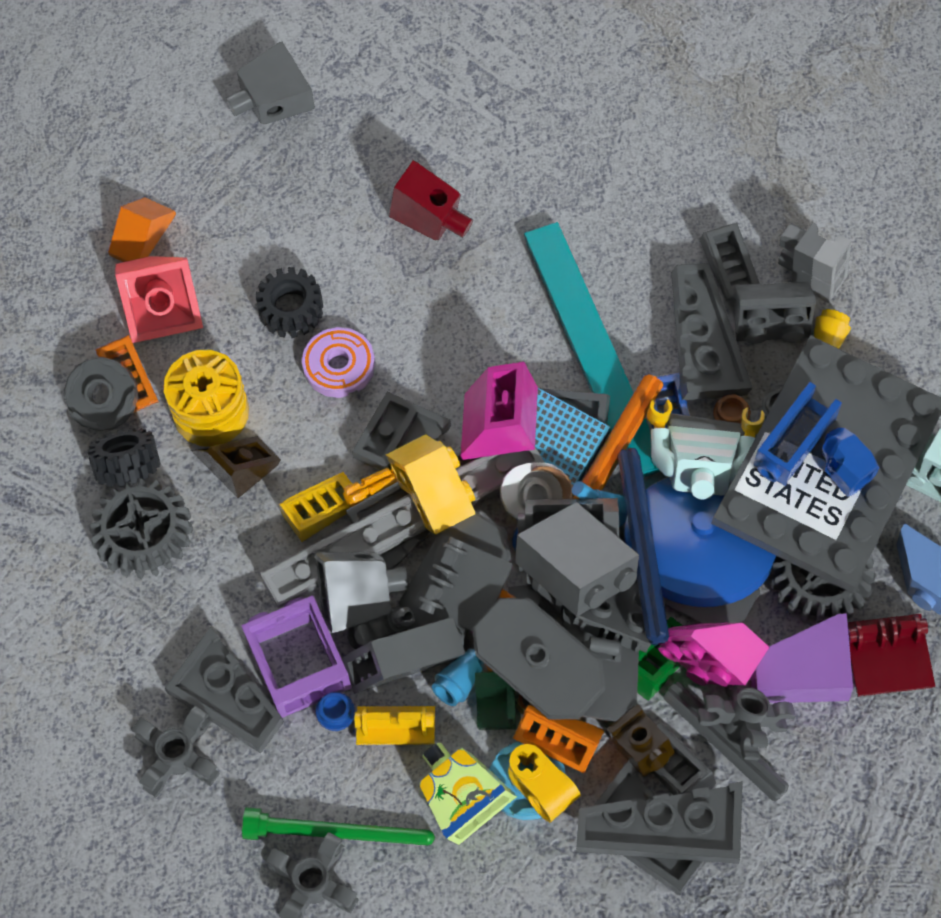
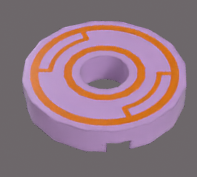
(336, 343)

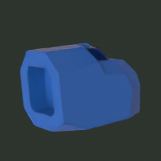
(848, 461)

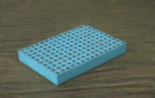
(566, 435)

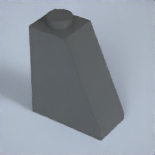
(403, 654)

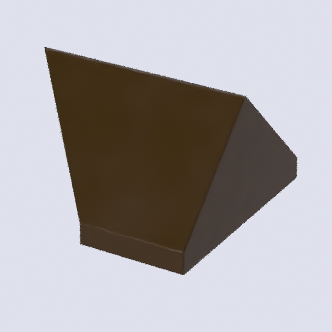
(239, 463)

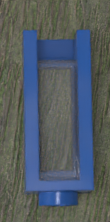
(795, 436)

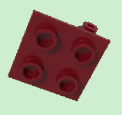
(890, 655)

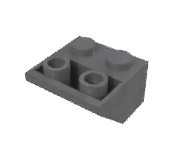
(773, 312)

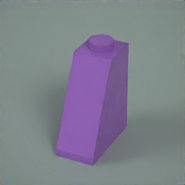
(808, 665)

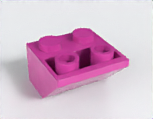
(500, 412)
(715, 652)

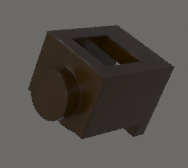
(641, 741)

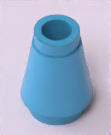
(457, 679)

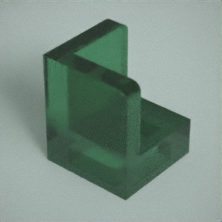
(494, 702)

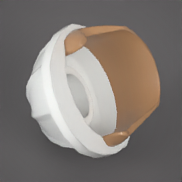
(533, 482)

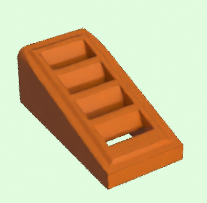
(122, 347)
(566, 753)

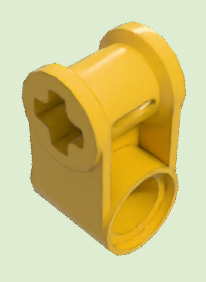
(546, 787)

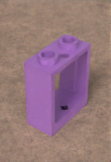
(308, 689)

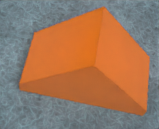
(139, 229)

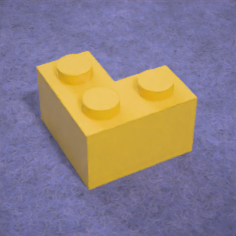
(430, 476)

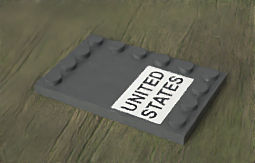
(810, 516)

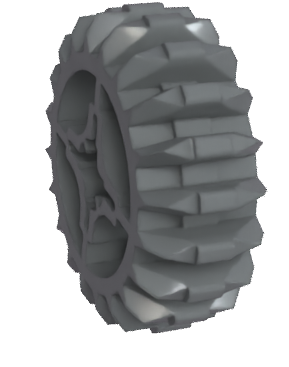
(109, 538)
(806, 599)

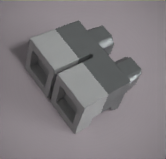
(815, 259)

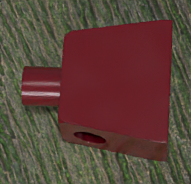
(427, 204)

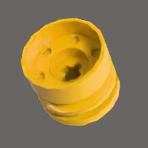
(209, 415)

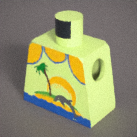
(462, 792)

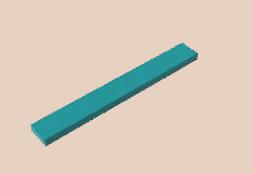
(586, 330)

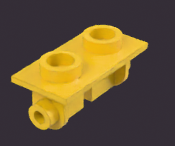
(395, 725)

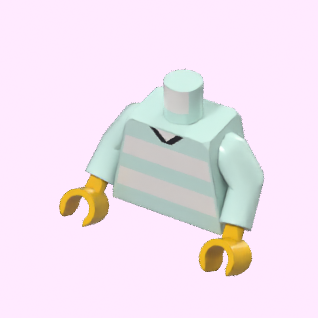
(699, 458)

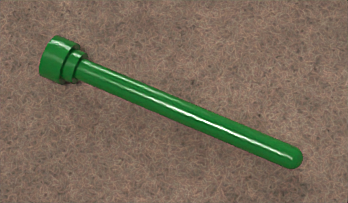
(259, 824)

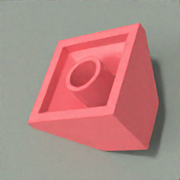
(158, 297)

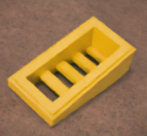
(292, 506)

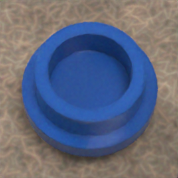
(335, 711)

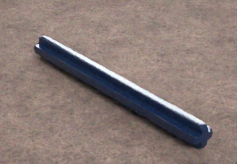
(643, 544)

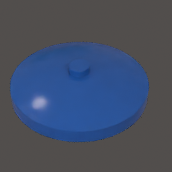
(695, 558)

